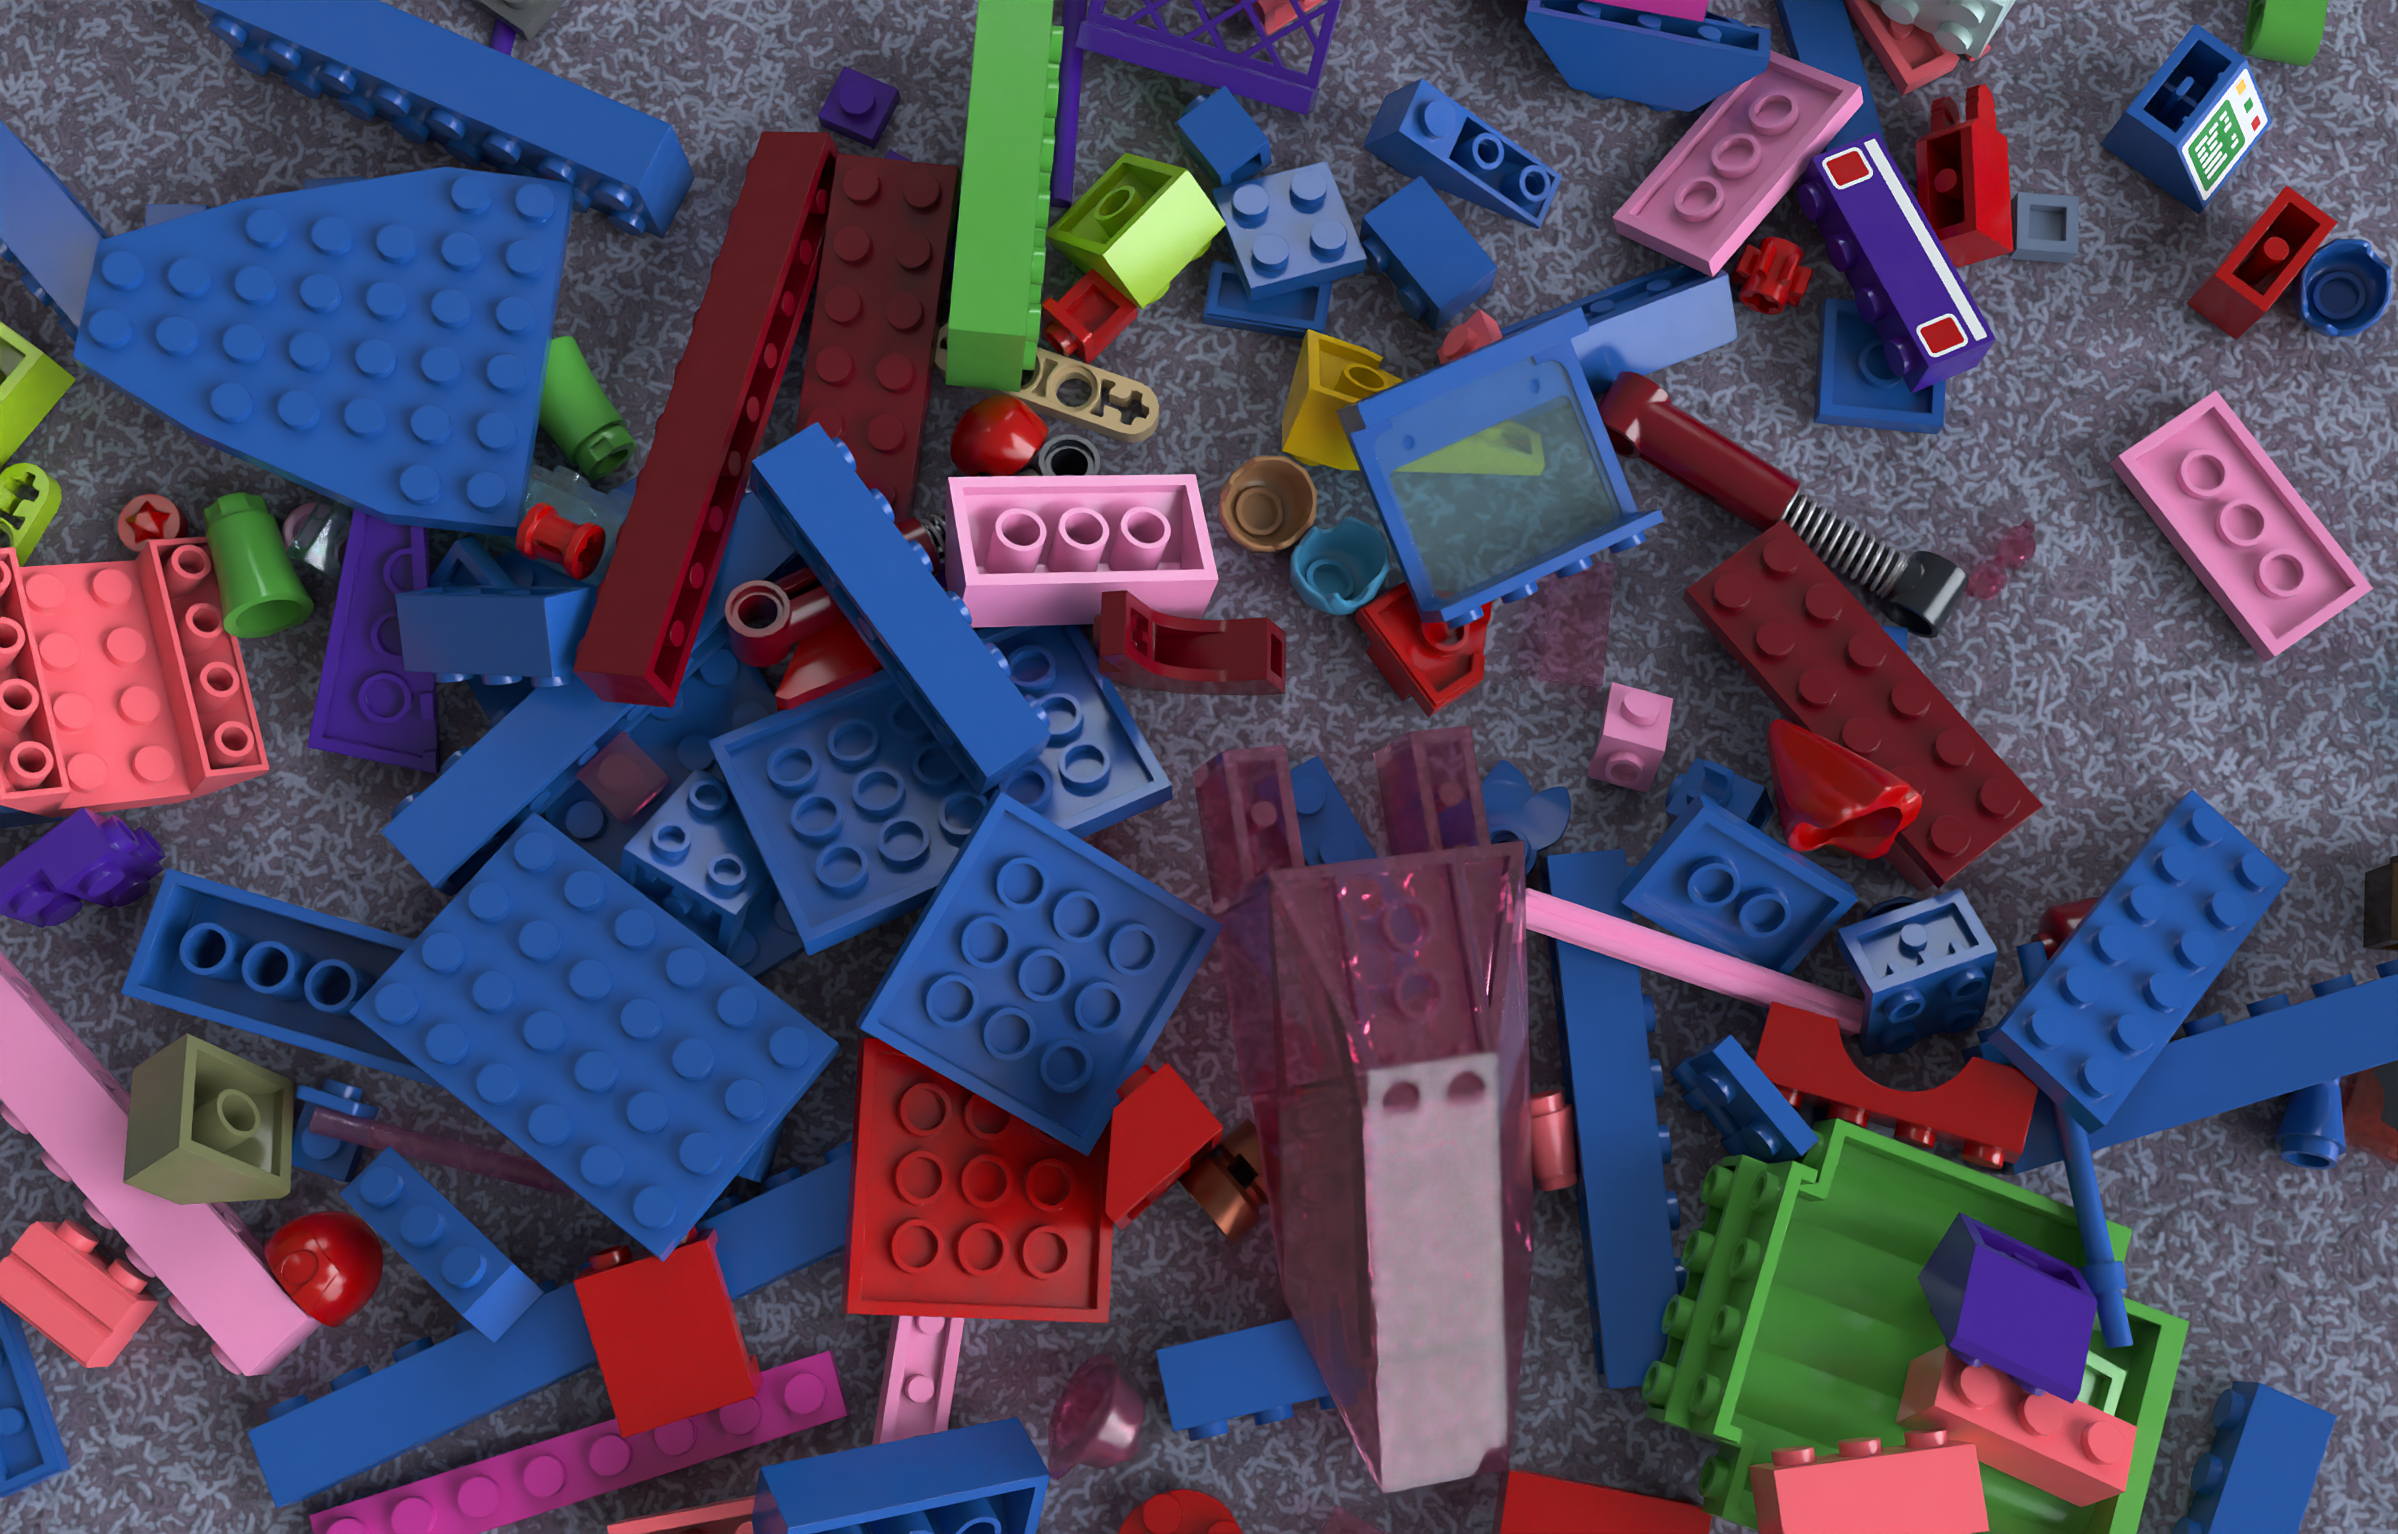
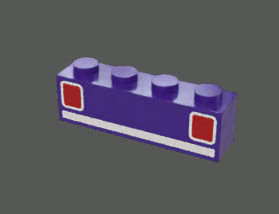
(1894, 263)

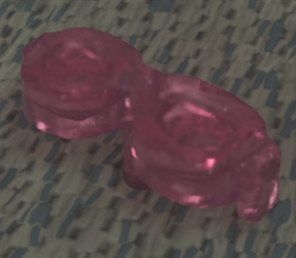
(2012, 553)

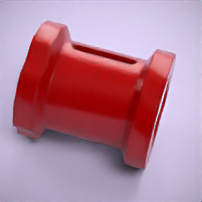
(561, 541)

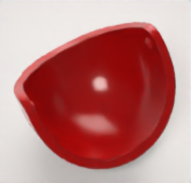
(326, 1263)

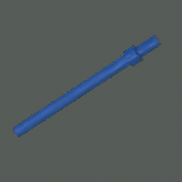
(2102, 1272)

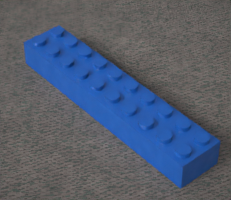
(282, 975)

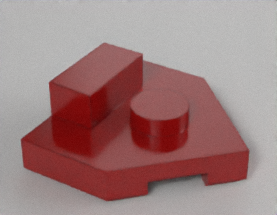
(1423, 658)

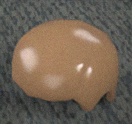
(1267, 504)

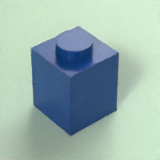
(1223, 139)

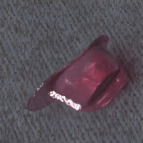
(1094, 1419)

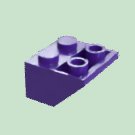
(2010, 1308)

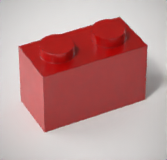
(2262, 263)

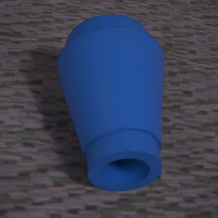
(2313, 1127)

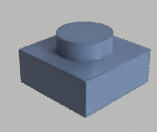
(2044, 227)

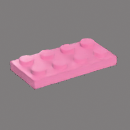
(1737, 163)
(2240, 526)

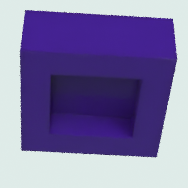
(859, 107)

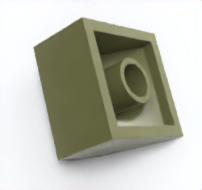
(208, 1126)

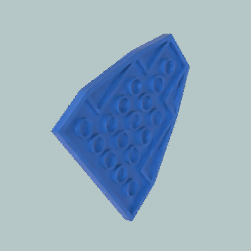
(349, 336)

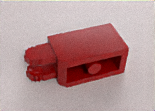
(1966, 179)

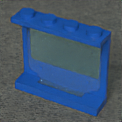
(1494, 472)

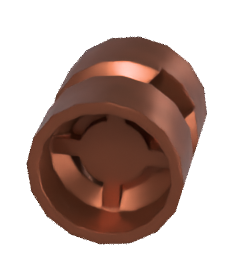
(1219, 1193)

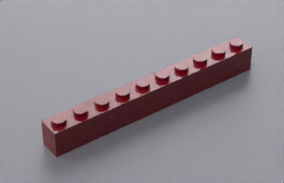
(711, 426)

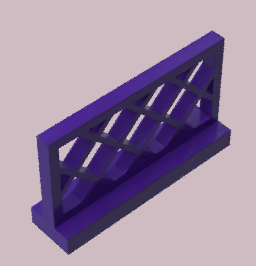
(1215, 64)

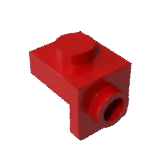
(1086, 317)

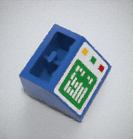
(2192, 120)

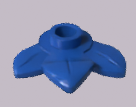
(1520, 815)

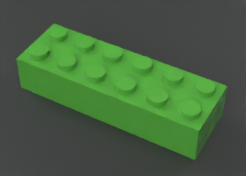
(1004, 195)

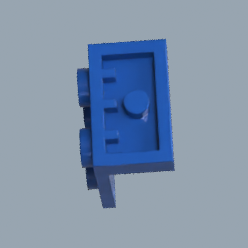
(698, 861)
(1919, 971)

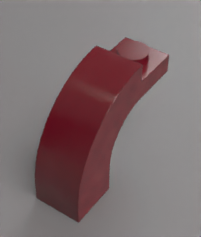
(1186, 653)

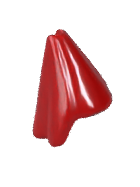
(1835, 794)

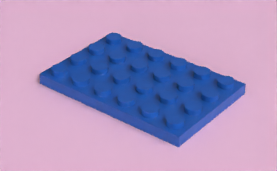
(870, 810)
(597, 1034)

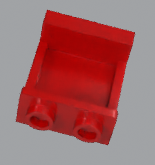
(665, 1333)

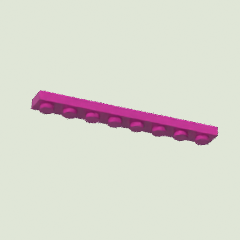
(593, 1461)

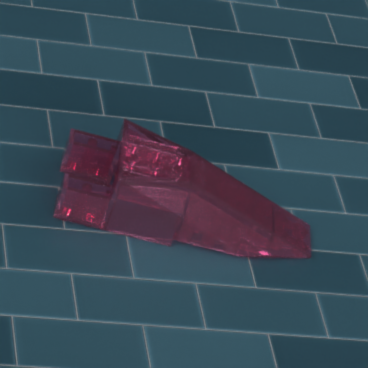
(1388, 1094)

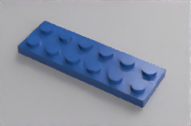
(2138, 961)

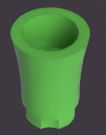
(581, 414)
(252, 572)

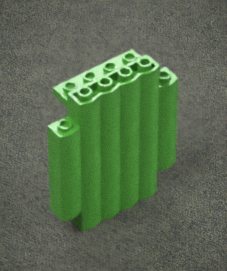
(1814, 1307)

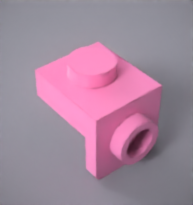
(1631, 737)

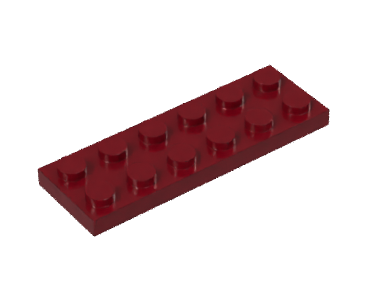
(880, 315)
(1855, 686)

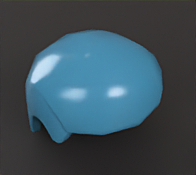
(1340, 566)

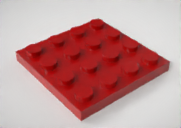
(968, 1205)

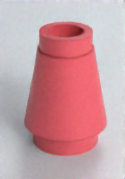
(1552, 1141)

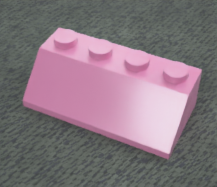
(1054, 543)

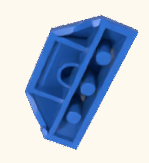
(1647, 54)

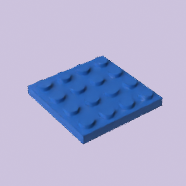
(1039, 973)

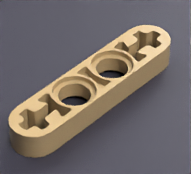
(1055, 369)

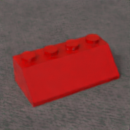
(1154, 1140)

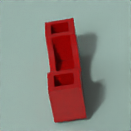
(1978, 1110)

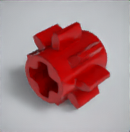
(1771, 275)

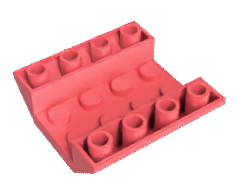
(120, 684)

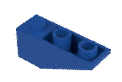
(1460, 154)

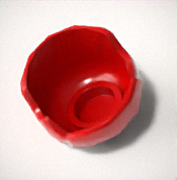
(996, 437)

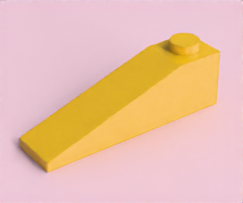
(1326, 379)

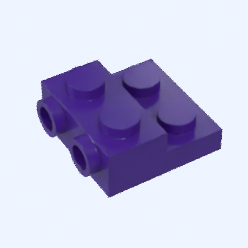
(77, 861)

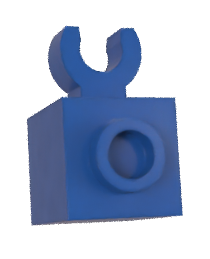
(1723, 787)

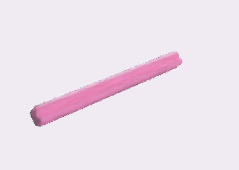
(1685, 960)

